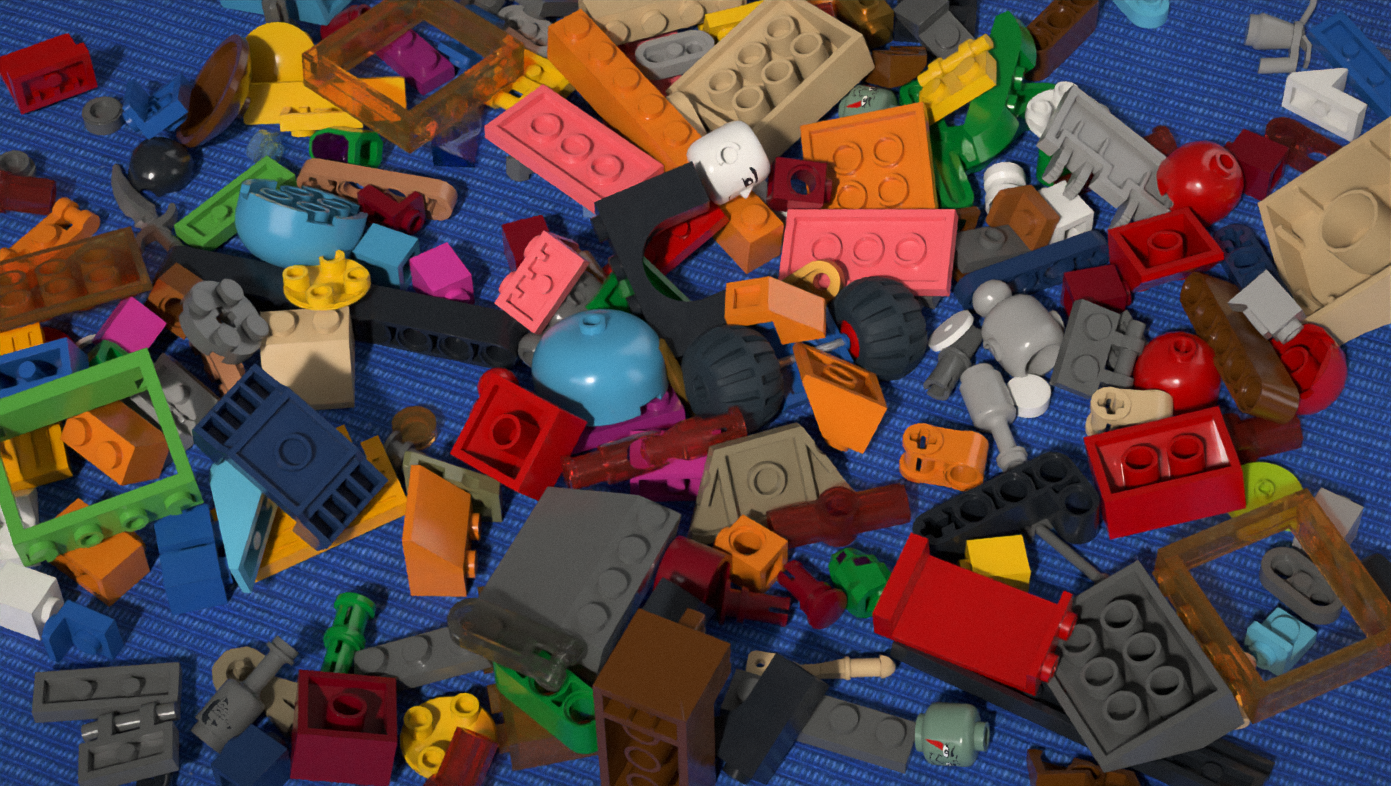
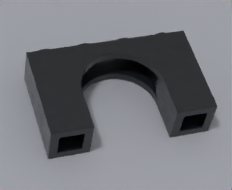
(629, 224)
(772, 716)

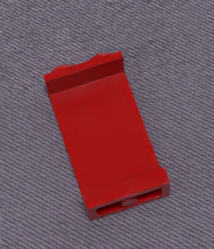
(972, 619)

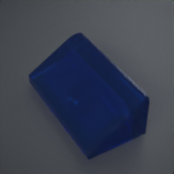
(459, 142)

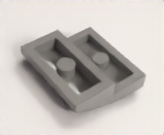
(185, 395)

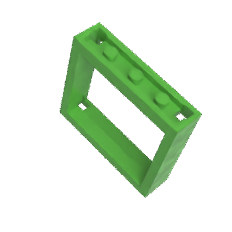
(122, 513)

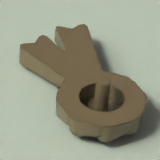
(277, 695)

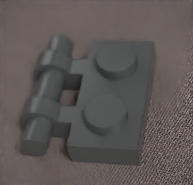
(1087, 347)
(129, 746)

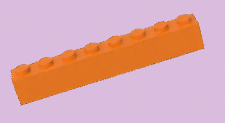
(653, 125)

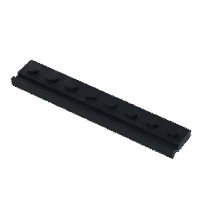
(1213, 765)

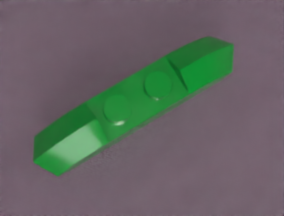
(990, 116)

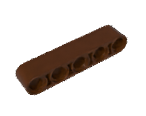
(1242, 354)

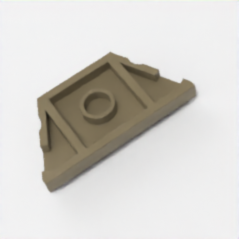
(757, 476)

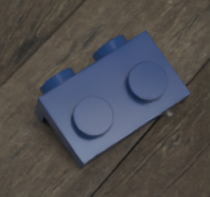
(158, 111)

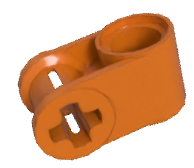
(948, 459)

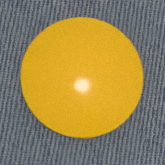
(278, 52)
(326, 285)
(432, 725)

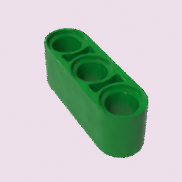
(554, 712)

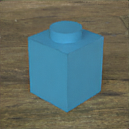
(387, 256)

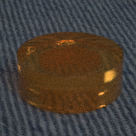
(416, 426)

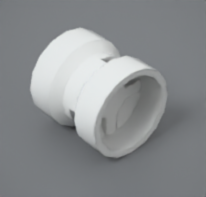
(1000, 177)

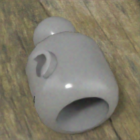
(1018, 329)

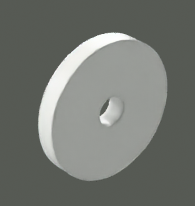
(950, 330)

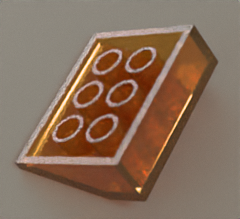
(71, 278)

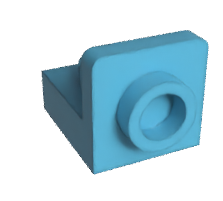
(1278, 641)

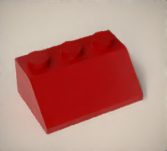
(1165, 472)

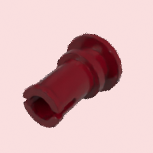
(816, 598)
(750, 605)

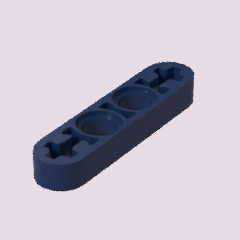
(1247, 253)
(1033, 270)

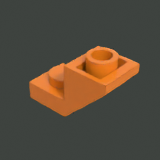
(793, 311)

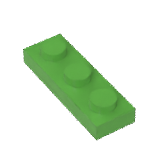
(215, 218)

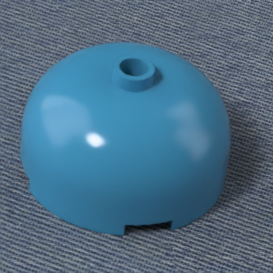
(296, 223)
(600, 366)

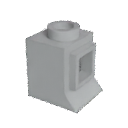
(1269, 308)

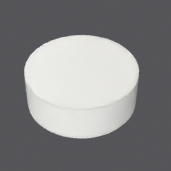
(1029, 395)

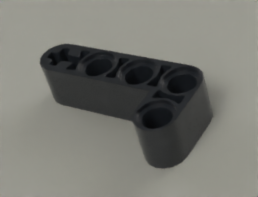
(1007, 504)

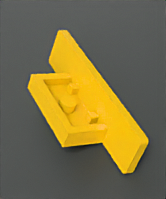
(304, 110)

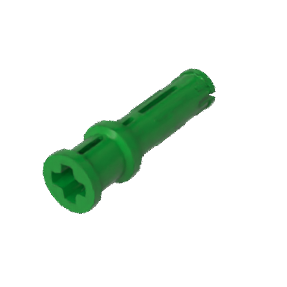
(347, 631)

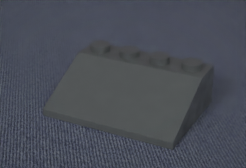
(584, 566)
(1138, 676)

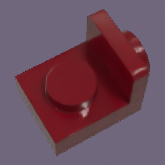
(385, 210)

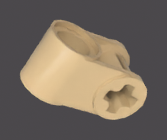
(1126, 408)

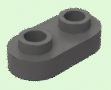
(1303, 586)

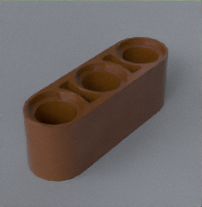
(1059, 33)

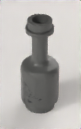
(239, 702)

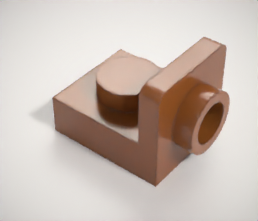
(1025, 213)

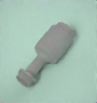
(992, 411)

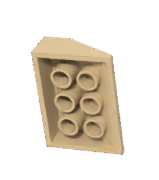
(776, 72)

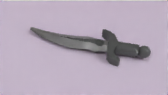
(144, 213)

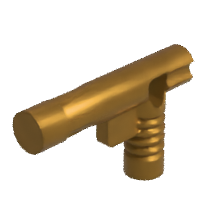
(675, 374)

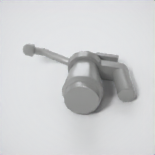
(1270, 32)

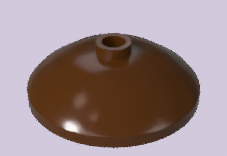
(218, 93)

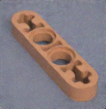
(324, 174)

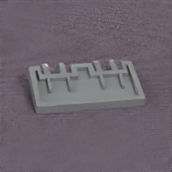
(1093, 140)

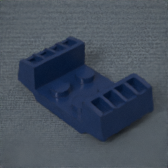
(290, 456)

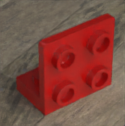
(47, 72)

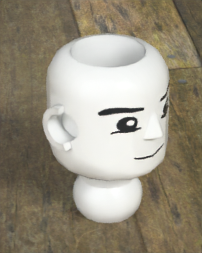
(729, 161)

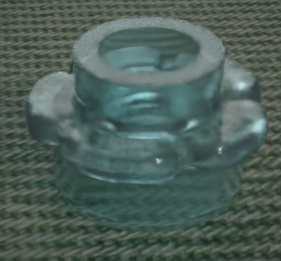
(264, 144)

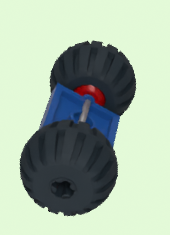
(867, 324)

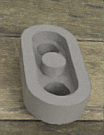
(526, 29)
(672, 54)

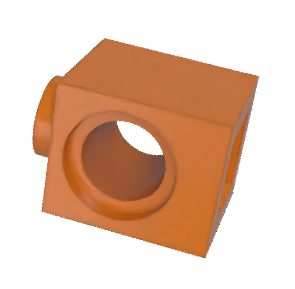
(765, 552)

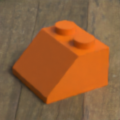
(439, 536)

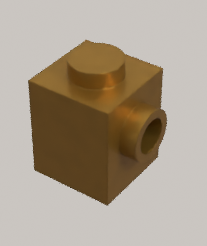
(870, 18)

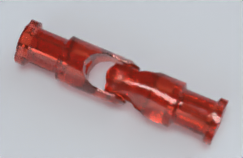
(684, 441)

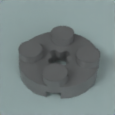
(241, 327)

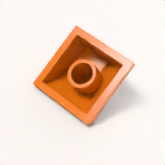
(842, 397)

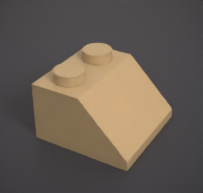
(312, 355)

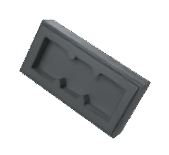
(986, 247)

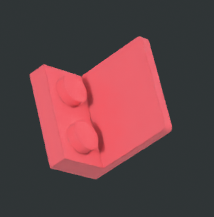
(541, 280)

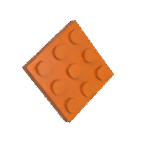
(875, 158)

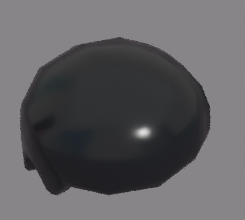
(160, 166)

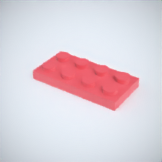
(569, 148)
(889, 243)

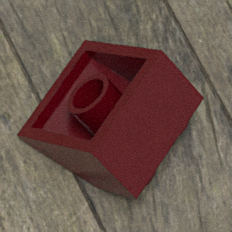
(344, 728)

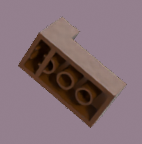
(659, 703)

